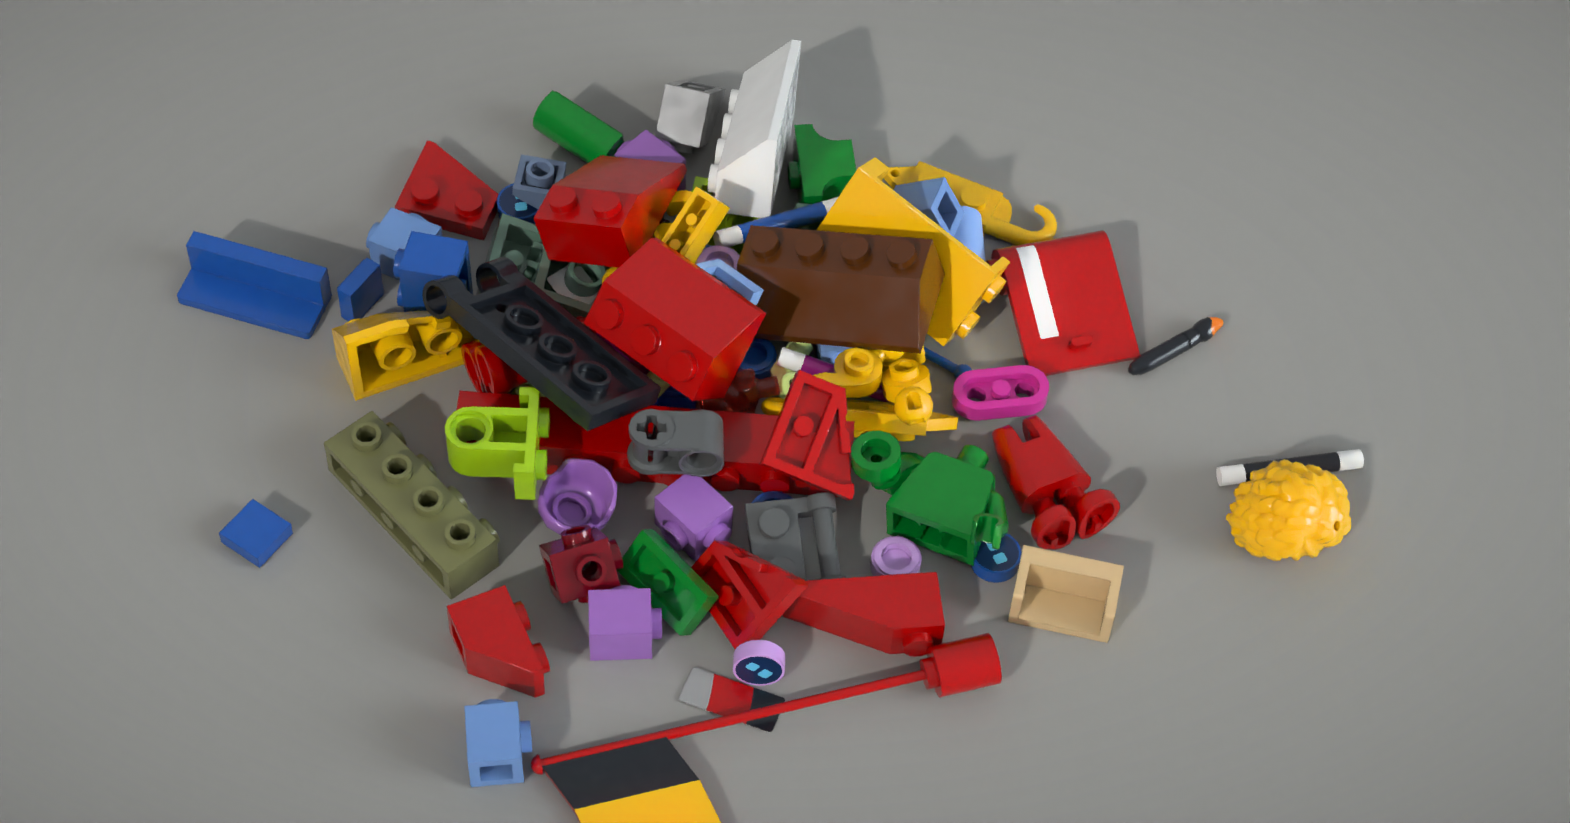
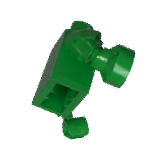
(934, 498)

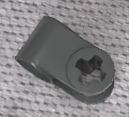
(680, 442)

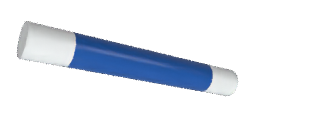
(789, 219)

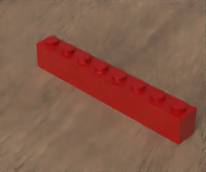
(744, 446)

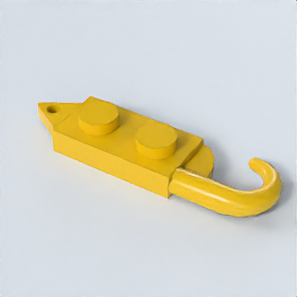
(990, 203)
(878, 417)

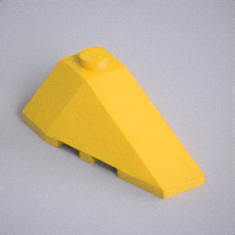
(397, 349)

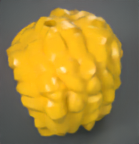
(1289, 511)

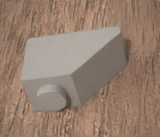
(688, 114)

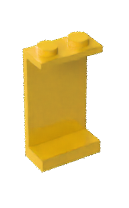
(876, 209)

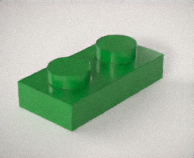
(673, 583)

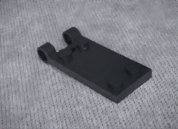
(543, 343)

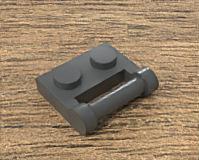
(776, 535)

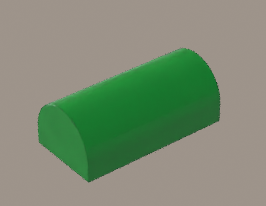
(575, 128)

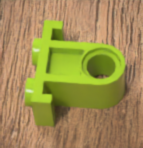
(505, 442)

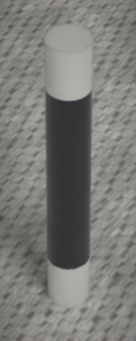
(1327, 461)

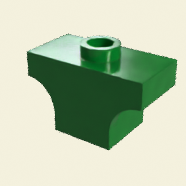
(819, 165)

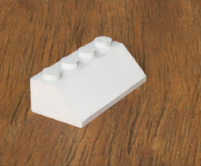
(756, 134)

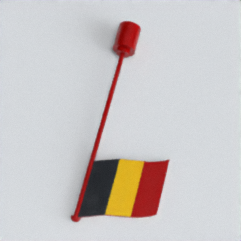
(651, 782)

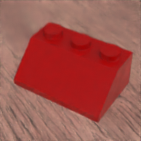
(676, 320)

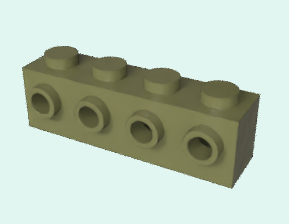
(413, 503)

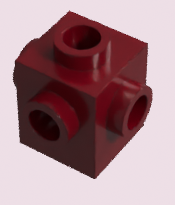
(581, 563)

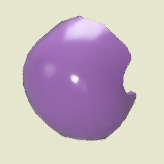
(577, 495)

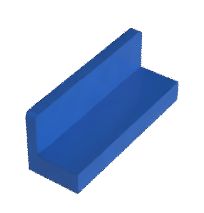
(255, 286)

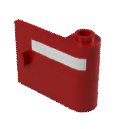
(1064, 296)

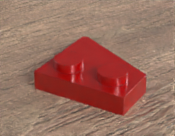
(448, 194)
(812, 436)
(749, 590)

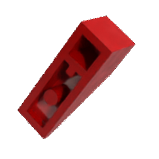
(877, 611)

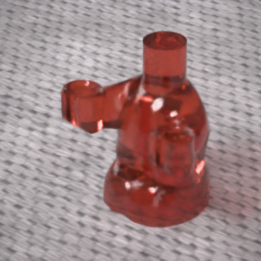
(743, 393)

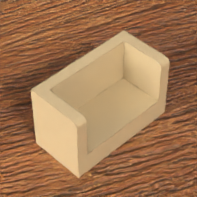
(1066, 593)

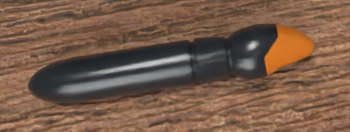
(1200, 332)

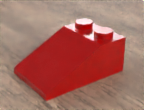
(606, 209)

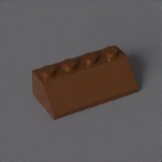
(843, 287)

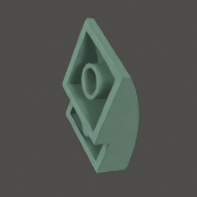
(523, 245)

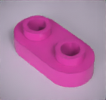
(998, 392)

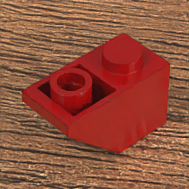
(495, 641)

